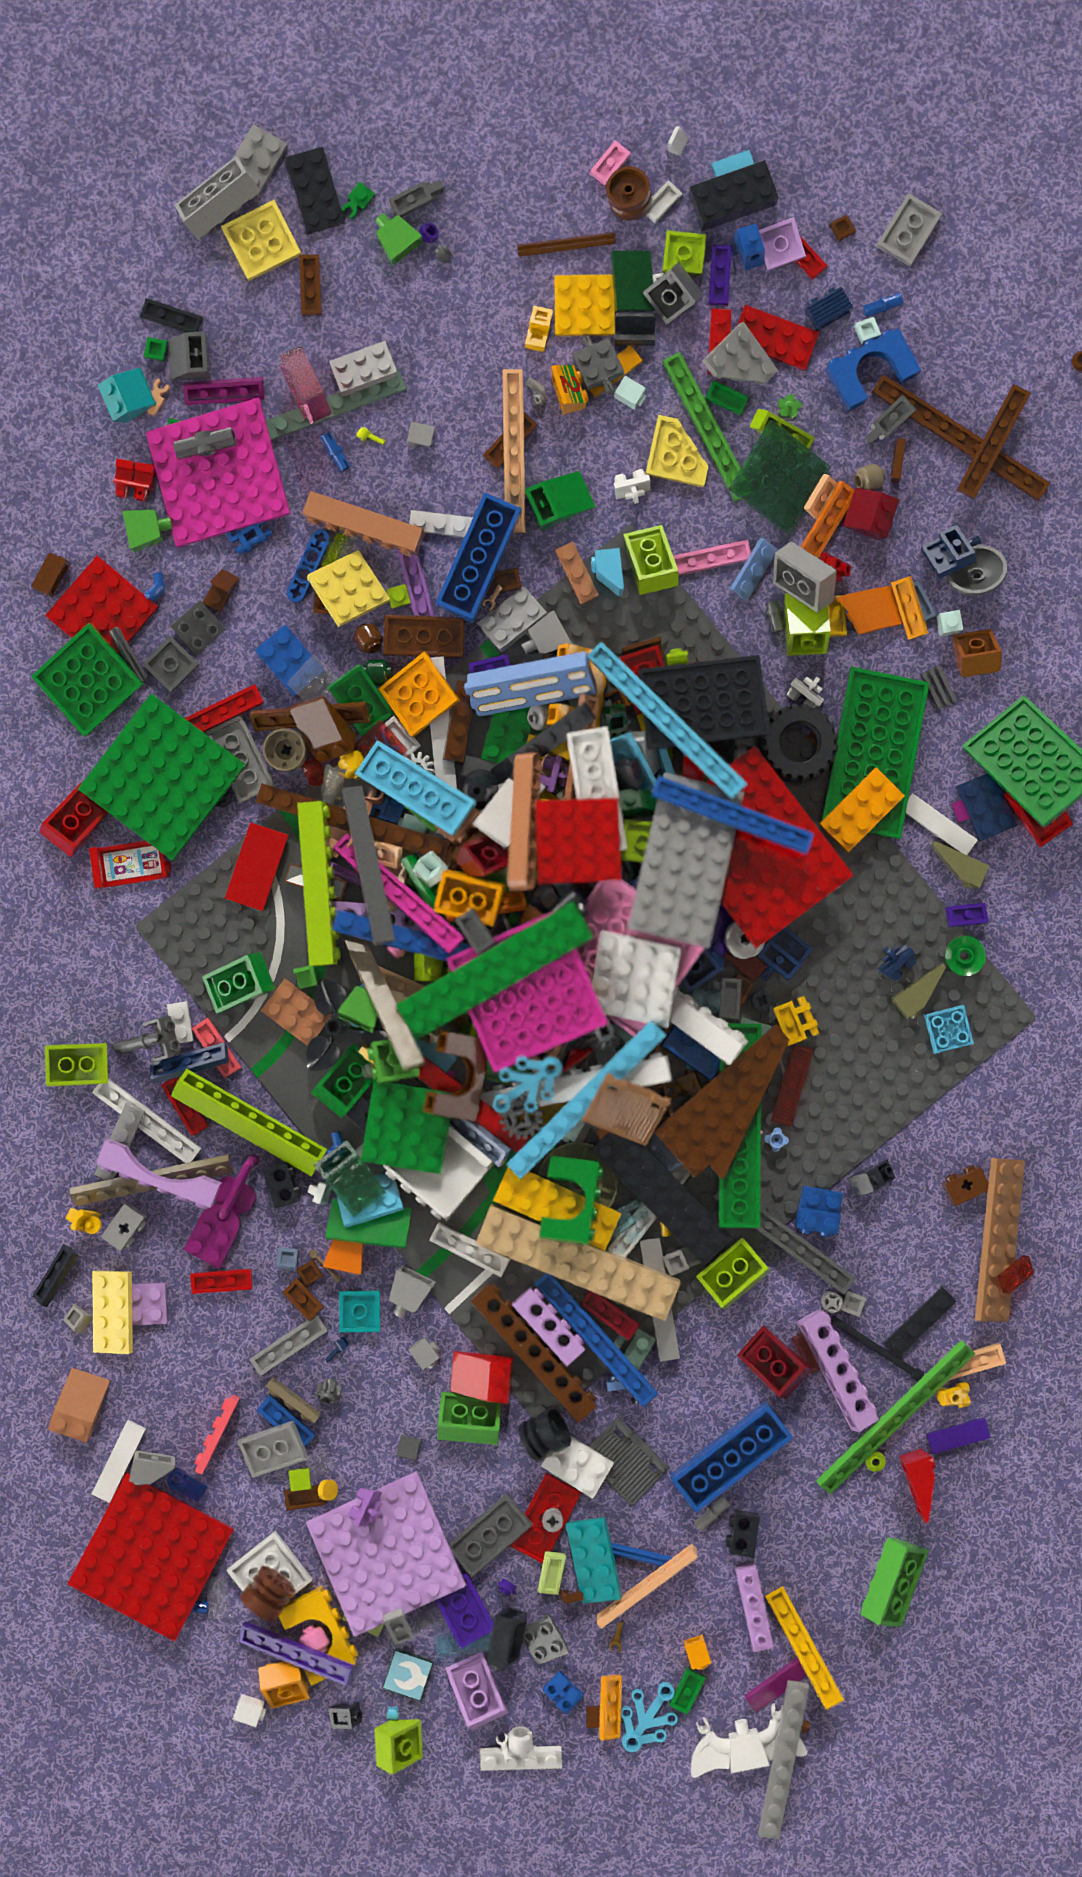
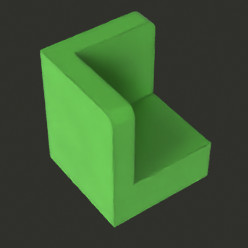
(306, 976)

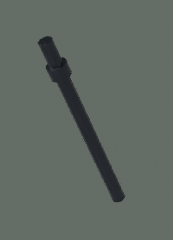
(915, 1373)

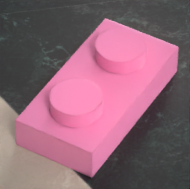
(610, 162)

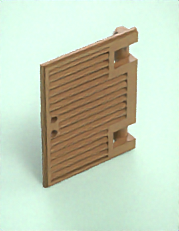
(626, 1109)

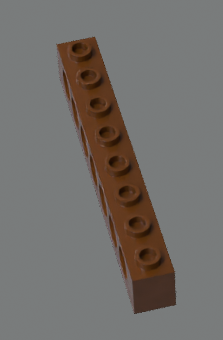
(578, 1409)

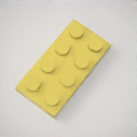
(112, 1312)

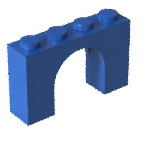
(889, 347)

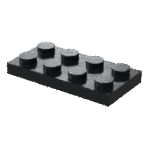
(315, 190)

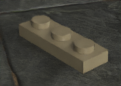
(292, 1400)

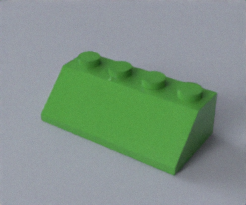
(894, 1582)

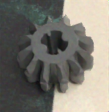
(601, 1039)

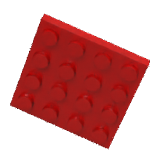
(103, 600)
(578, 840)

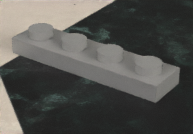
(123, 1133)
(288, 1345)

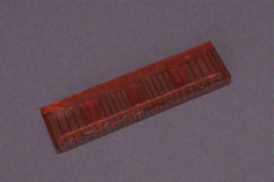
(792, 1084)

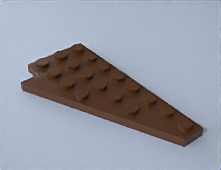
(717, 1117)

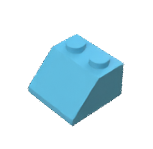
(608, 569)

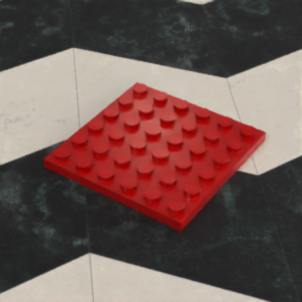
(150, 1557)

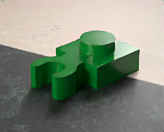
(359, 198)

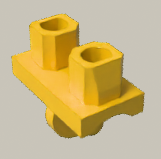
(84, 1220)

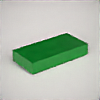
(726, 397)

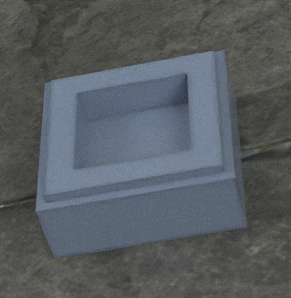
(287, 1259)

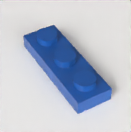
(278, 1414)

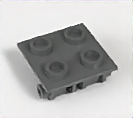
(197, 627)
(545, 1640)

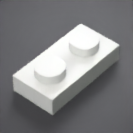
(181, 1017)

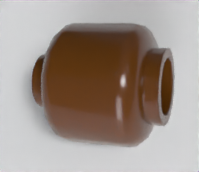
(368, 638)

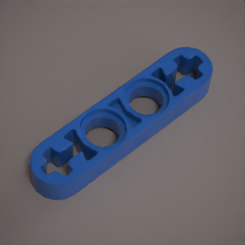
(304, 564)

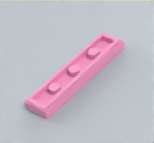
(712, 557)

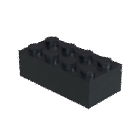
(733, 195)

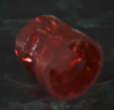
(314, 772)

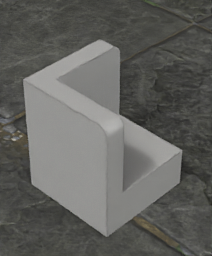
(420, 434)

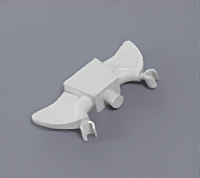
(742, 1749)

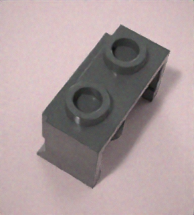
(171, 1046)

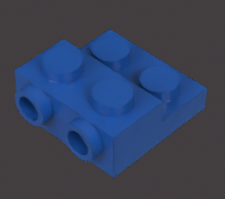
(819, 1211)

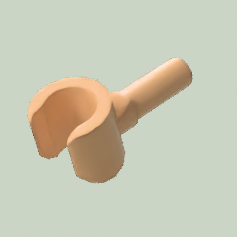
(493, 597)

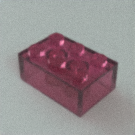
(304, 385)

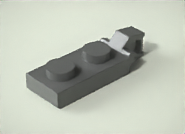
(415, 197)
(891, 419)

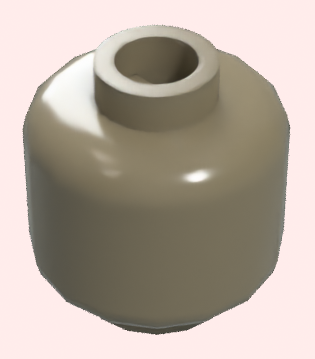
(869, 477)

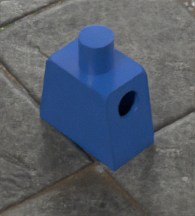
(750, 244)

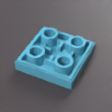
(948, 1029)

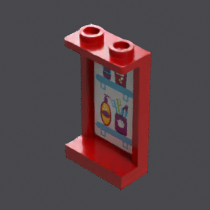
(127, 864)

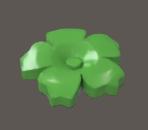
(788, 406)

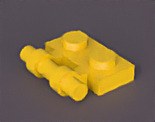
(789, 1021)

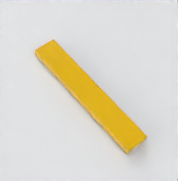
(804, 1648)

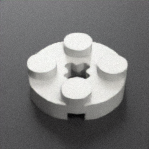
(735, 947)

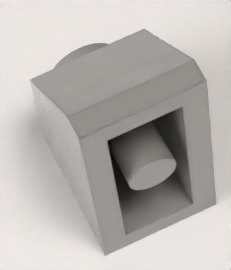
(150, 1467)

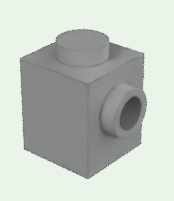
(425, 1353)

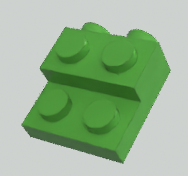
(387, 1064)

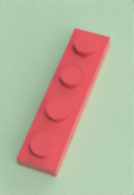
(212, 1440)

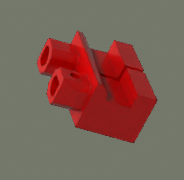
(134, 476)

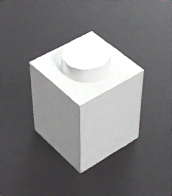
(249, 1710)

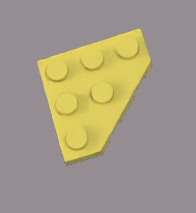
(675, 455)

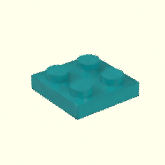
(359, 1311)

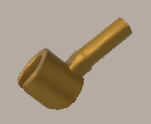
(616, 1640)

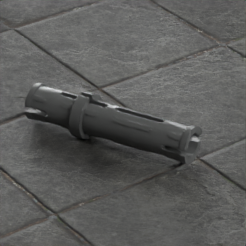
(144, 1041)

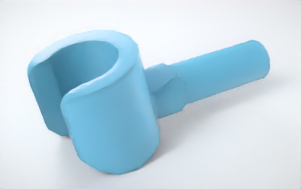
(392, 1713)

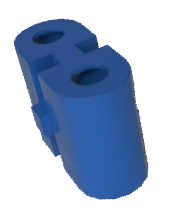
(563, 1692)

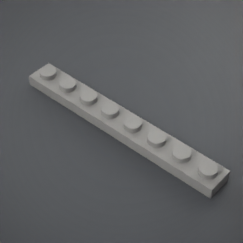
(783, 1759)

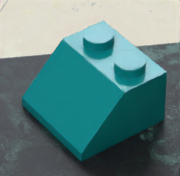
(127, 395)

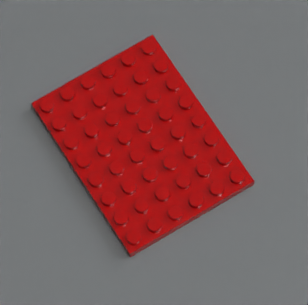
(766, 881)

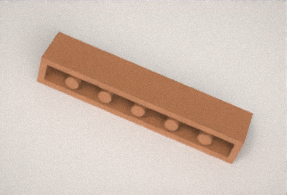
(363, 523)

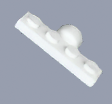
(521, 1754)

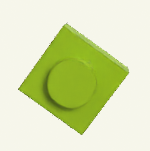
(398, 596)

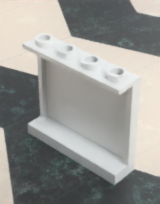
(460, 1174)

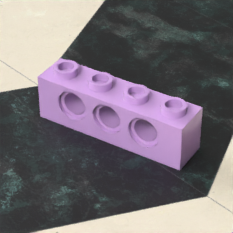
(566, 1352)
(754, 1606)

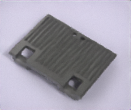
(631, 1456)

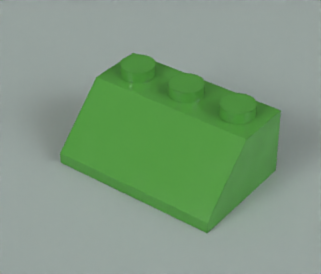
(468, 1419)

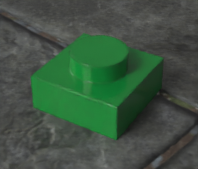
(155, 349)

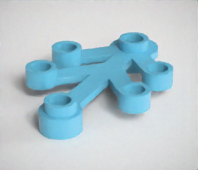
(529, 1081)
(646, 1719)

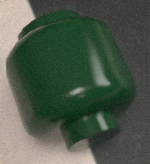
(378, 671)

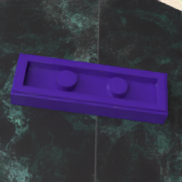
(719, 275)
(958, 1435)

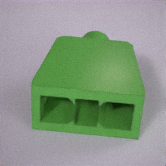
(397, 237)
(144, 528)
(359, 1010)

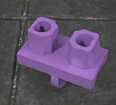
(554, 764)
(370, 1507)

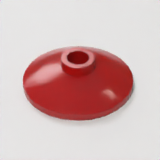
(576, 1056)

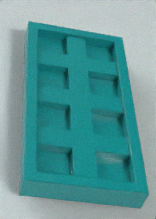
(594, 1560)

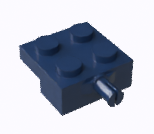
(950, 551)
(783, 954)

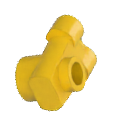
(954, 1396)

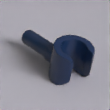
(341, 1344)

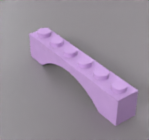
(120, 1159)

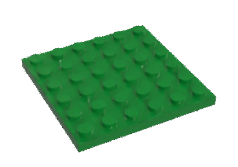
(162, 777)

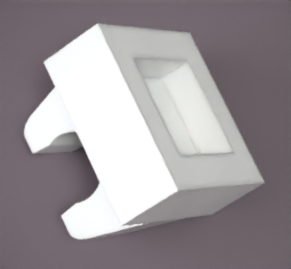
(321, 1193)

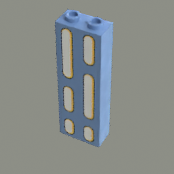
(530, 684)

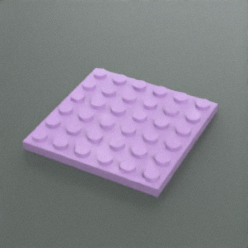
(390, 1562)

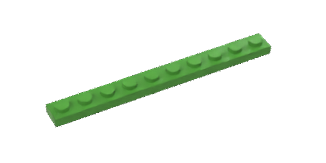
(895, 1417)

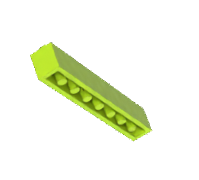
(318, 883)
(248, 1122)

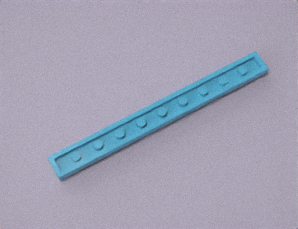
(666, 720)
(578, 1105)

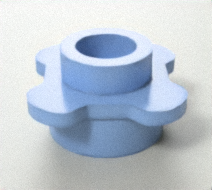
(782, 1140)

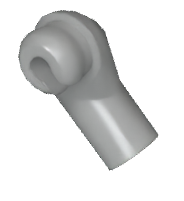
(539, 391)

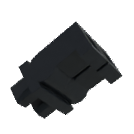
(560, 894)

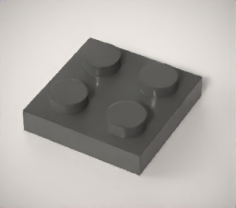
(170, 664)

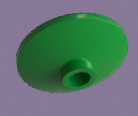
(975, 955)

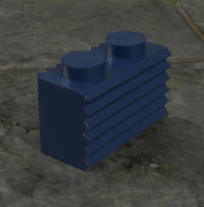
(828, 308)

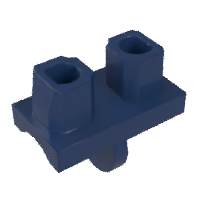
(895, 959)

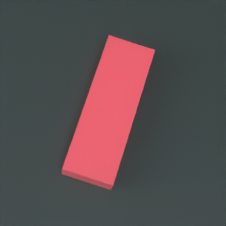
(209, 1036)

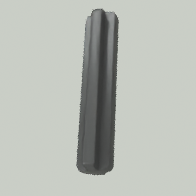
(127, 653)

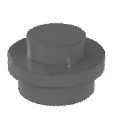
(443, 253)

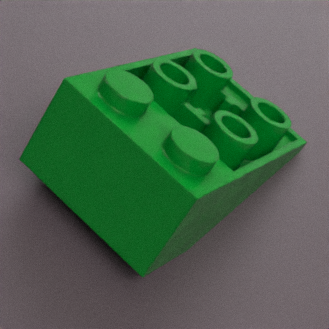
(559, 499)

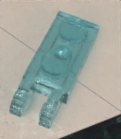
(626, 1219)

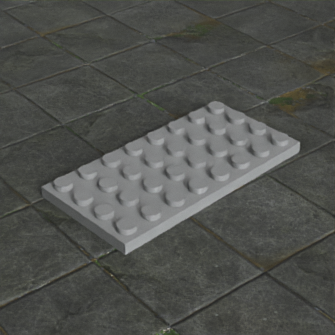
(683, 870)

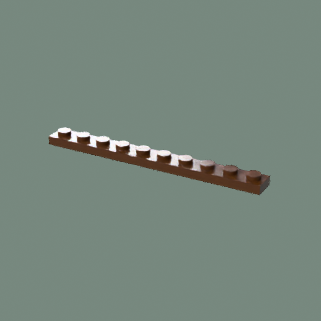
(961, 438)
(381, 830)

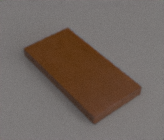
(418, 634)

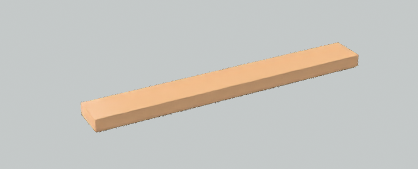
(514, 441)

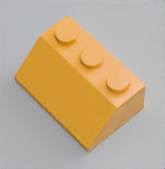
(462, 892)

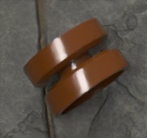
(629, 193)

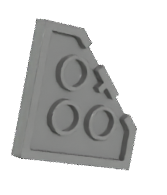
(740, 358)

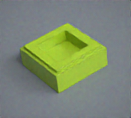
(300, 1479)

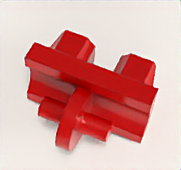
(842, 569)

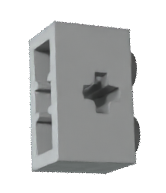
(114, 1233)

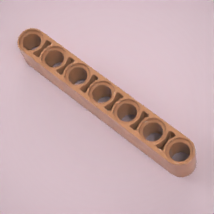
(523, 821)

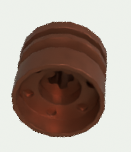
(267, 1594)

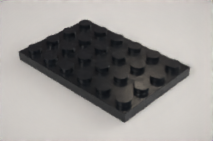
(712, 698)

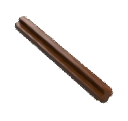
(566, 244)

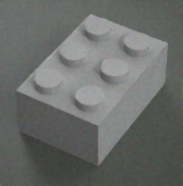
(804, 576)

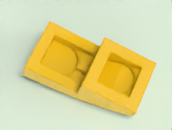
(538, 328)

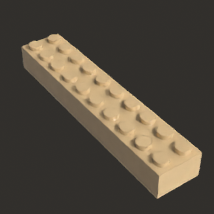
(579, 1264)

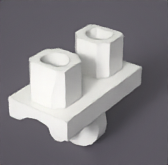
(632, 488)
(798, 687)

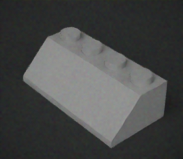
(217, 198)

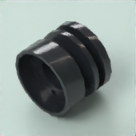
(544, 1435)

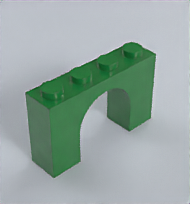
(577, 1229)

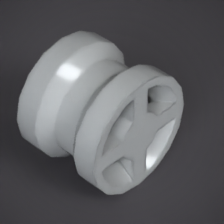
(833, 1304)
(552, 1515)

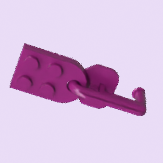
(213, 1233)

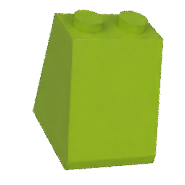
(805, 629)

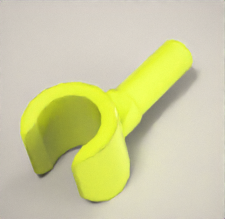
(364, 433)

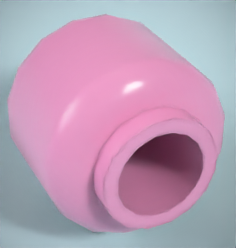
(315, 1638)

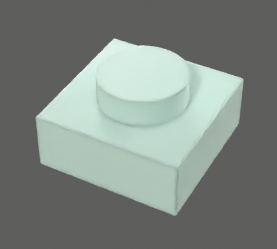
(867, 330)

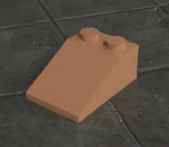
(79, 1405)

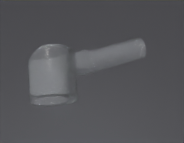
(367, 1070)

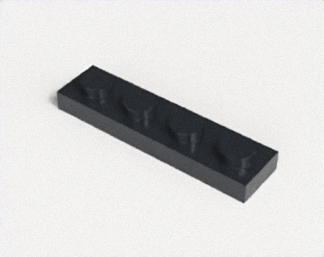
(920, 1321)

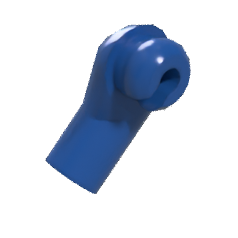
(158, 587)

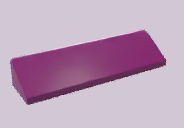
(223, 388)
(775, 1684)

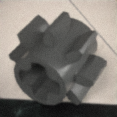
(329, 1391)

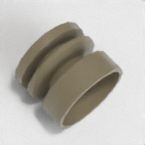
(275, 745)

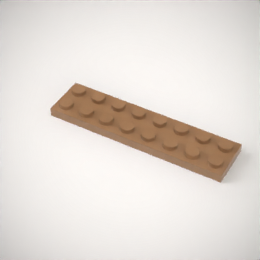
(999, 1237)

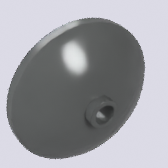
(989, 569)

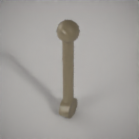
(313, 1254)

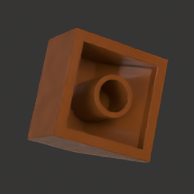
(977, 653)

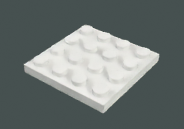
(636, 977)

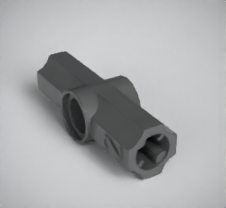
(205, 443)

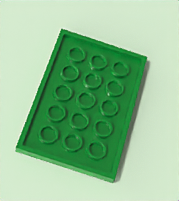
(1030, 760)

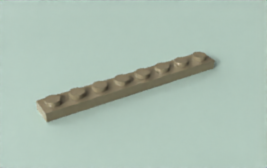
(122, 1187)

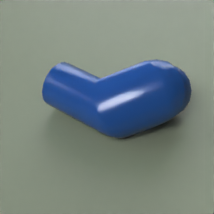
(336, 1139)

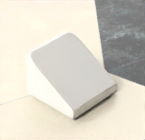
(677, 141)

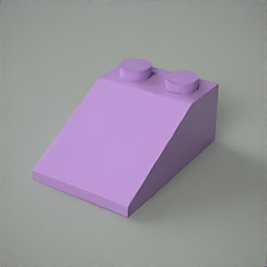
(476, 1691)

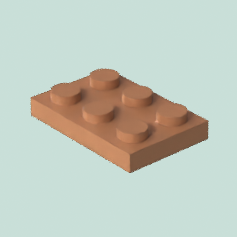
(295, 1012)

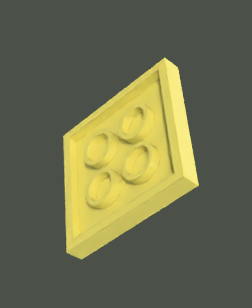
(261, 240)
(348, 588)

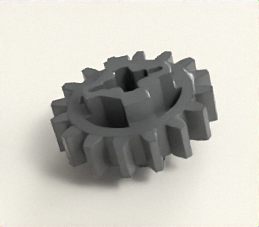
(528, 1121)

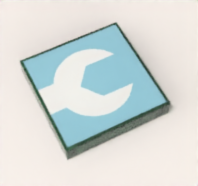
(407, 1674)

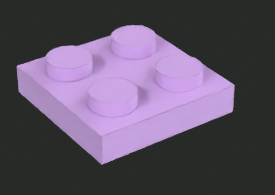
(782, 244)
(149, 1304)

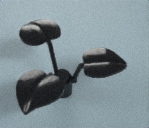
(322, 1052)

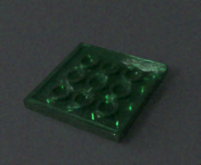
(779, 477)

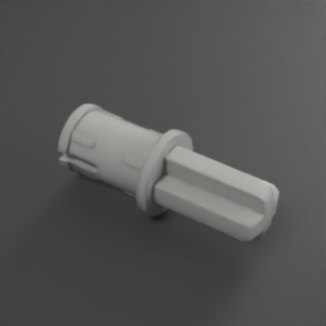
(712, 1513)

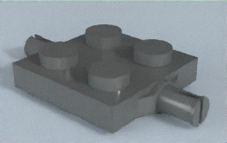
(598, 364)

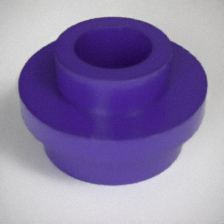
(431, 229)
(507, 1587)

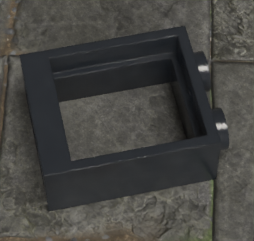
(506, 1639)

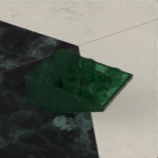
(349, 1178)

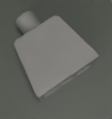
(546, 636)
(409, 1290)

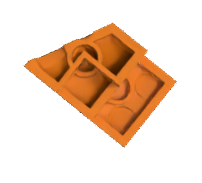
(871, 609)

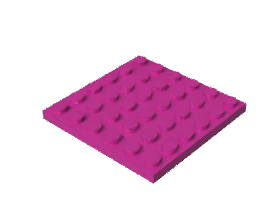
(223, 489)
(536, 1011)

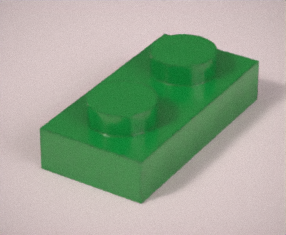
(687, 1690)

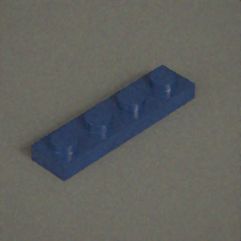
(193, 1061)

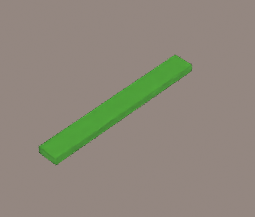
(702, 418)

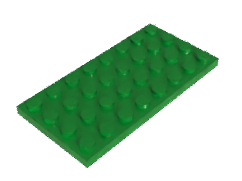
(878, 730)

